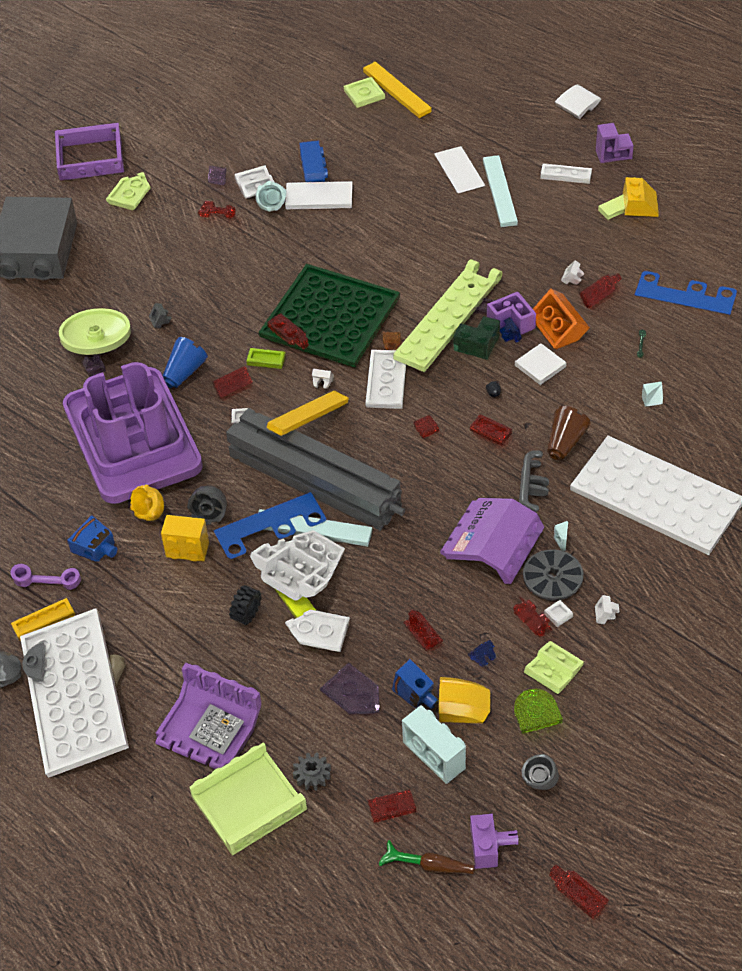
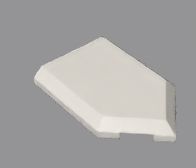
(320, 629)

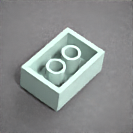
(434, 744)

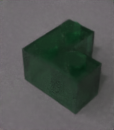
(479, 340)

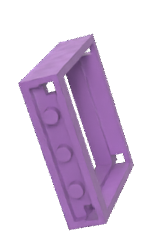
(83, 136)

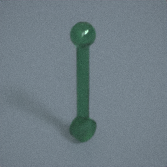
(642, 333)

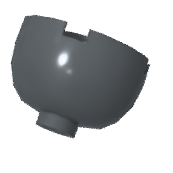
(208, 504)

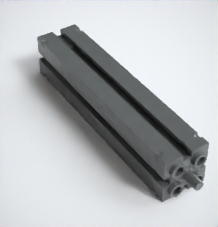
(316, 469)

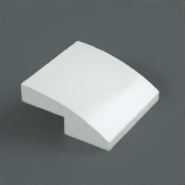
(577, 101)
(250, 180)

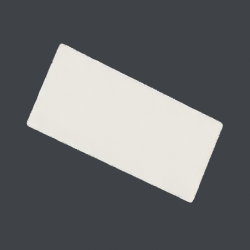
(459, 169)

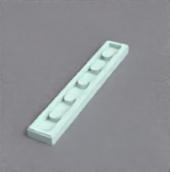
(500, 191)
(330, 529)

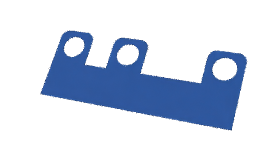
(688, 298)
(271, 517)

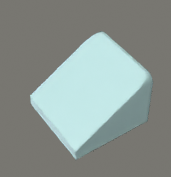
(560, 535)

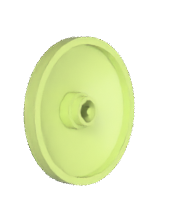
(94, 331)

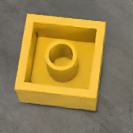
(185, 538)

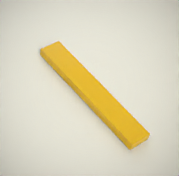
(397, 90)
(307, 413)

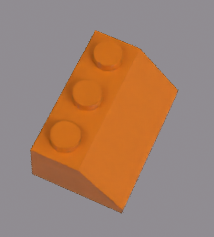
(559, 320)

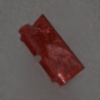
(538, 622)
(422, 630)

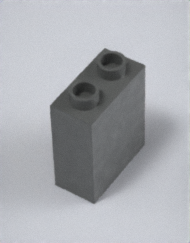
(36, 237)

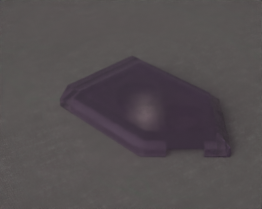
(353, 691)

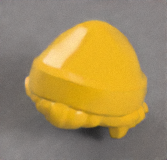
(147, 503)

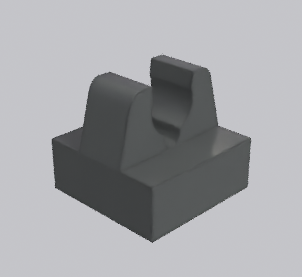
(159, 316)

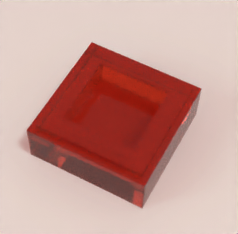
(426, 426)

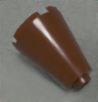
(566, 431)

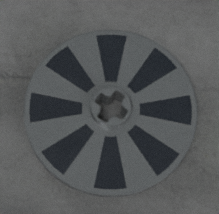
(543, 584)

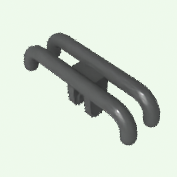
(532, 484)

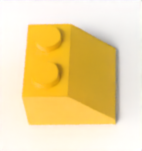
(639, 198)

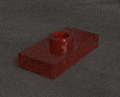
(391, 806)

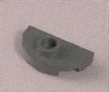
(34, 662)

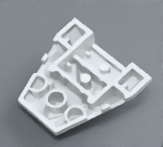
(298, 565)

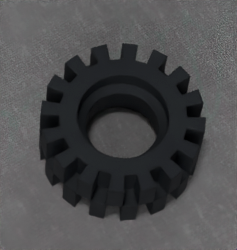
(245, 604)

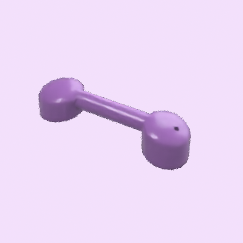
(23, 577)

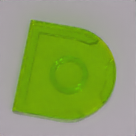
(536, 710)

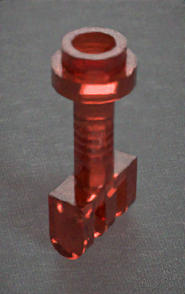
(209, 207)

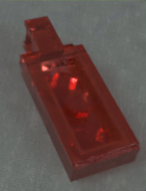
(599, 289)
(288, 331)
(579, 891)

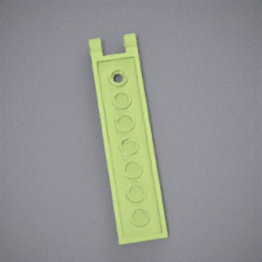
(443, 319)

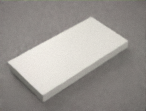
(319, 195)
(385, 381)

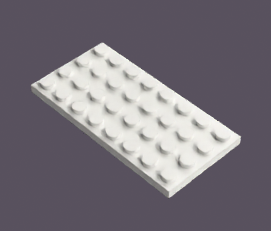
(658, 494)
(78, 698)

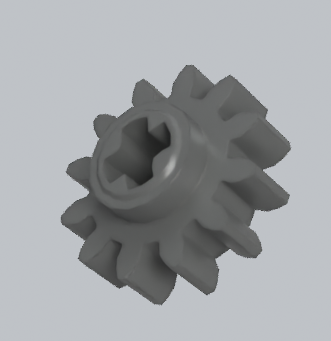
(311, 771)

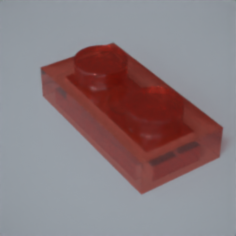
(232, 381)
(491, 429)

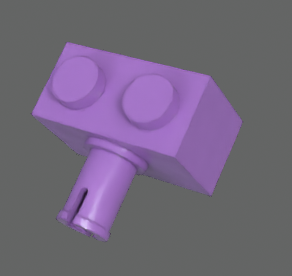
(487, 839)

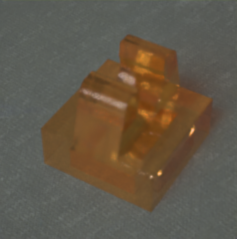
(391, 337)

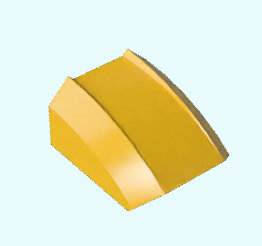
(463, 701)

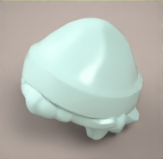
(270, 196)

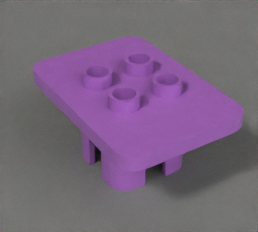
(131, 432)

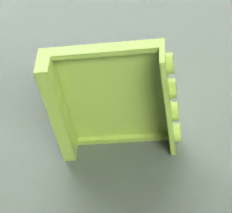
(247, 799)

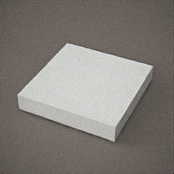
(540, 364)

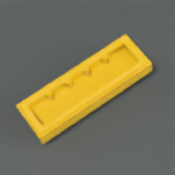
(42, 618)

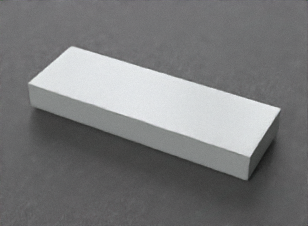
(566, 173)

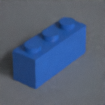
(313, 161)

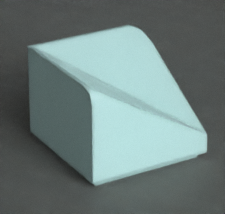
(652, 394)

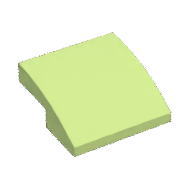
(554, 667)

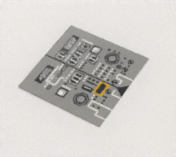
(216, 729)

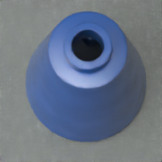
(183, 362)

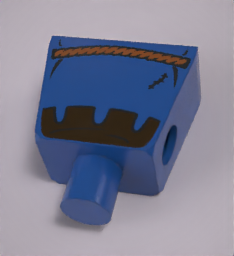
(92, 541)
(414, 686)

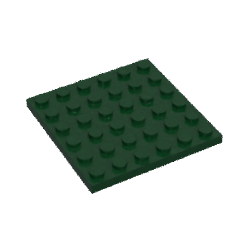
(334, 313)

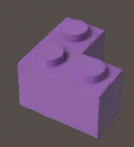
(611, 145)
(515, 308)

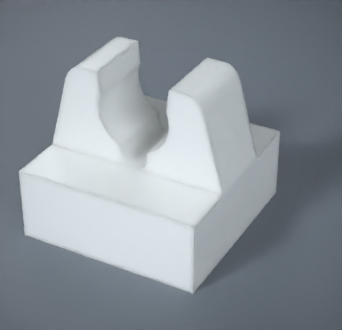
(572, 273)
(326, 376)
(605, 609)

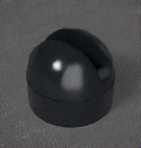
(493, 389)

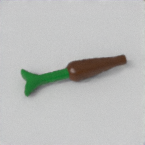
(428, 861)

